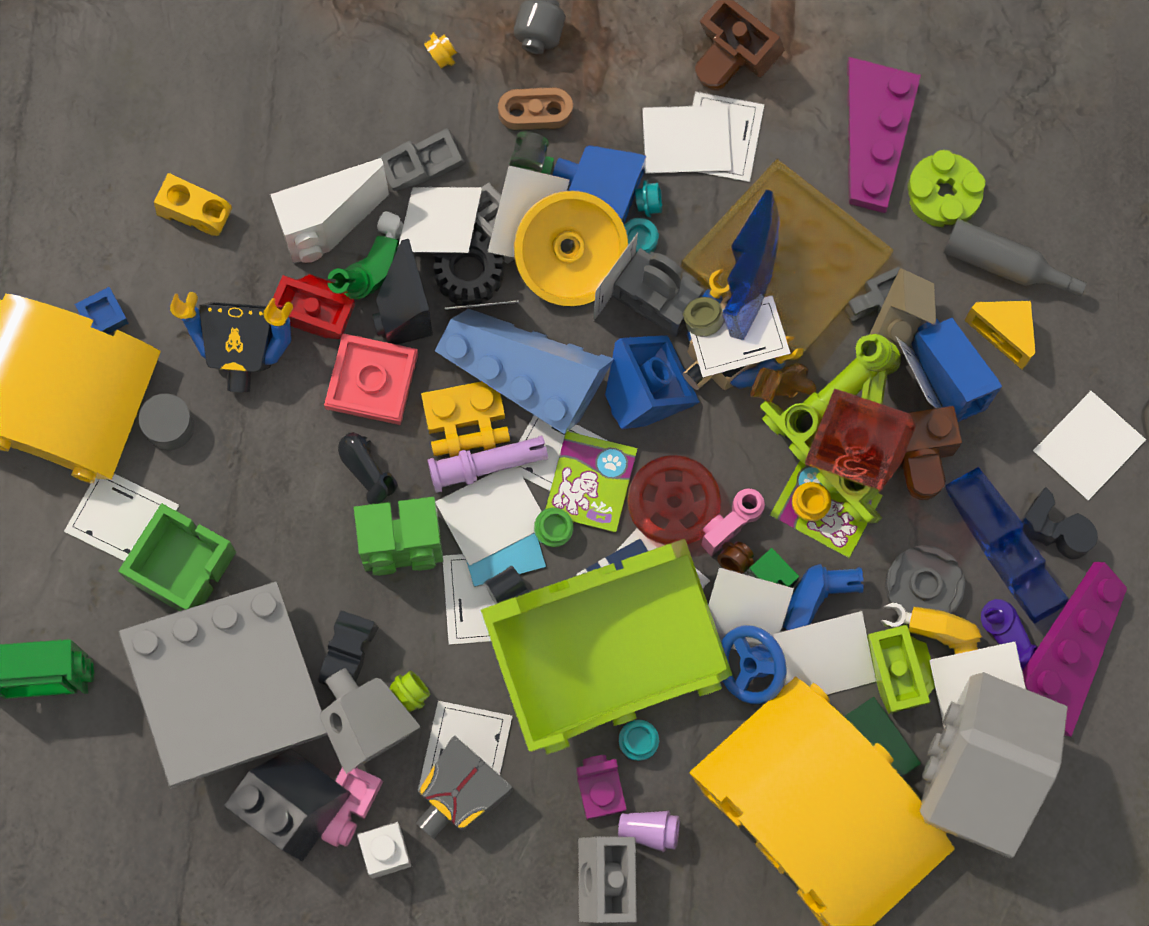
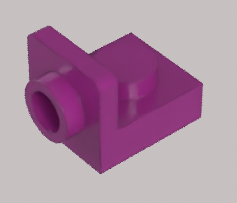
(600, 787)

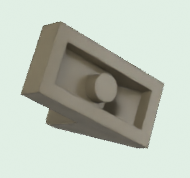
(904, 308)

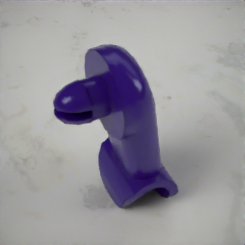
(1005, 626)

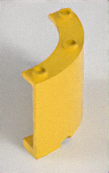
(68, 387)
(823, 807)

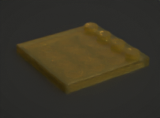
(818, 260)

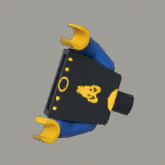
(236, 335)

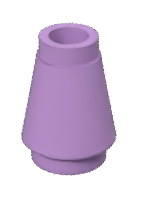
(651, 829)

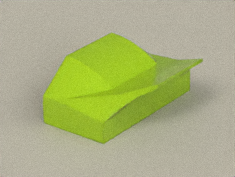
(901, 668)

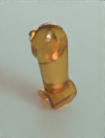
(782, 382)

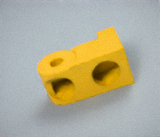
(191, 205)

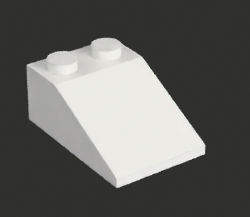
(328, 208)

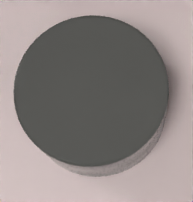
(166, 421)

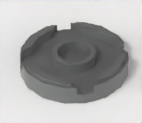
(925, 579)

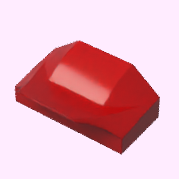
(315, 305)

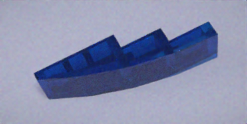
(755, 259)
(1006, 545)

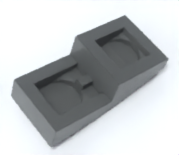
(422, 162)

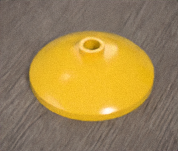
(597, 245)

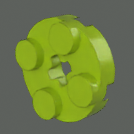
(949, 169)

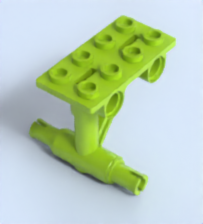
(869, 372)

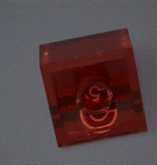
(861, 440)

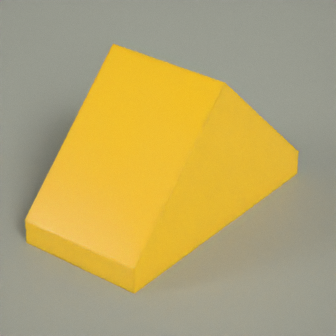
(1007, 327)

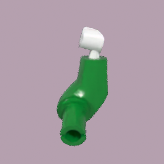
(369, 274)

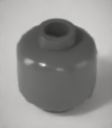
(539, 25)

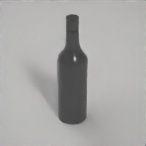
(1006, 258)

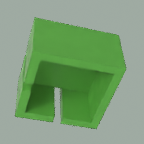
(402, 542)
(174, 562)

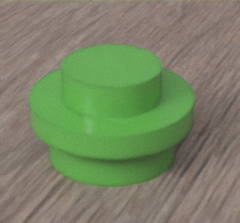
(553, 527)

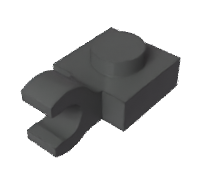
(875, 296)

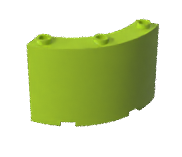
(606, 645)

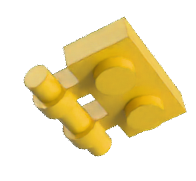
(461, 408)

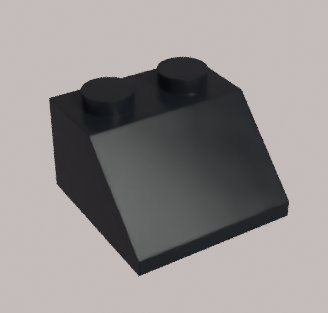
(288, 802)

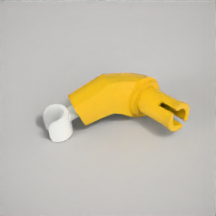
(939, 625)

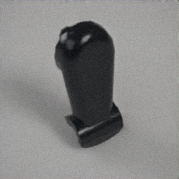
(357, 457)

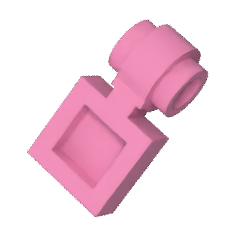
(724, 529)
(364, 790)

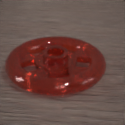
(654, 474)

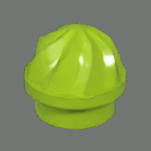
(410, 690)

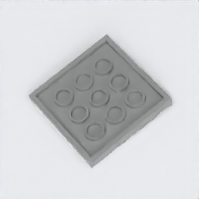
(222, 684)

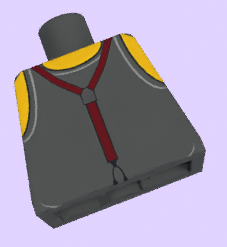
(460, 790)

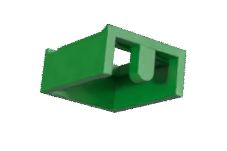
(44, 669)

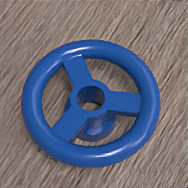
(755, 662)

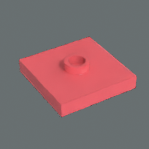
(371, 379)

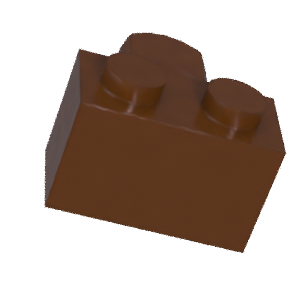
(737, 42)
(933, 438)

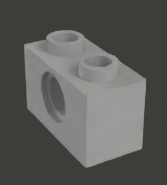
(607, 879)

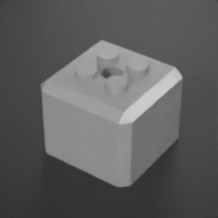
(993, 763)

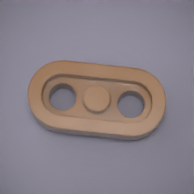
(535, 108)

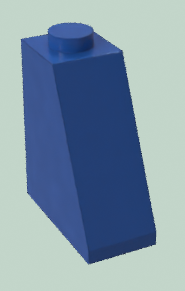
(955, 368)

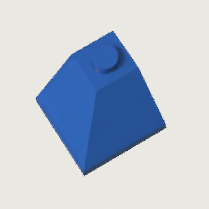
(647, 382)

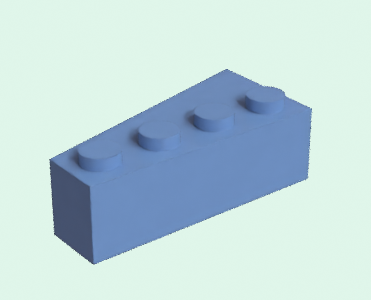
(526, 367)

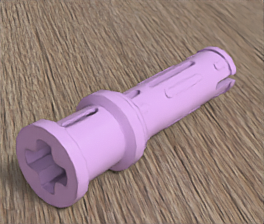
(468, 466)

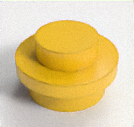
(441, 50)
(811, 501)

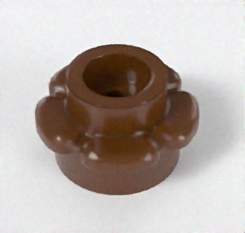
(736, 557)

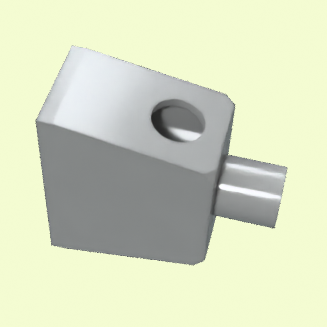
(364, 720)

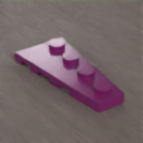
(878, 122)
(1075, 643)

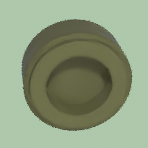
(703, 316)

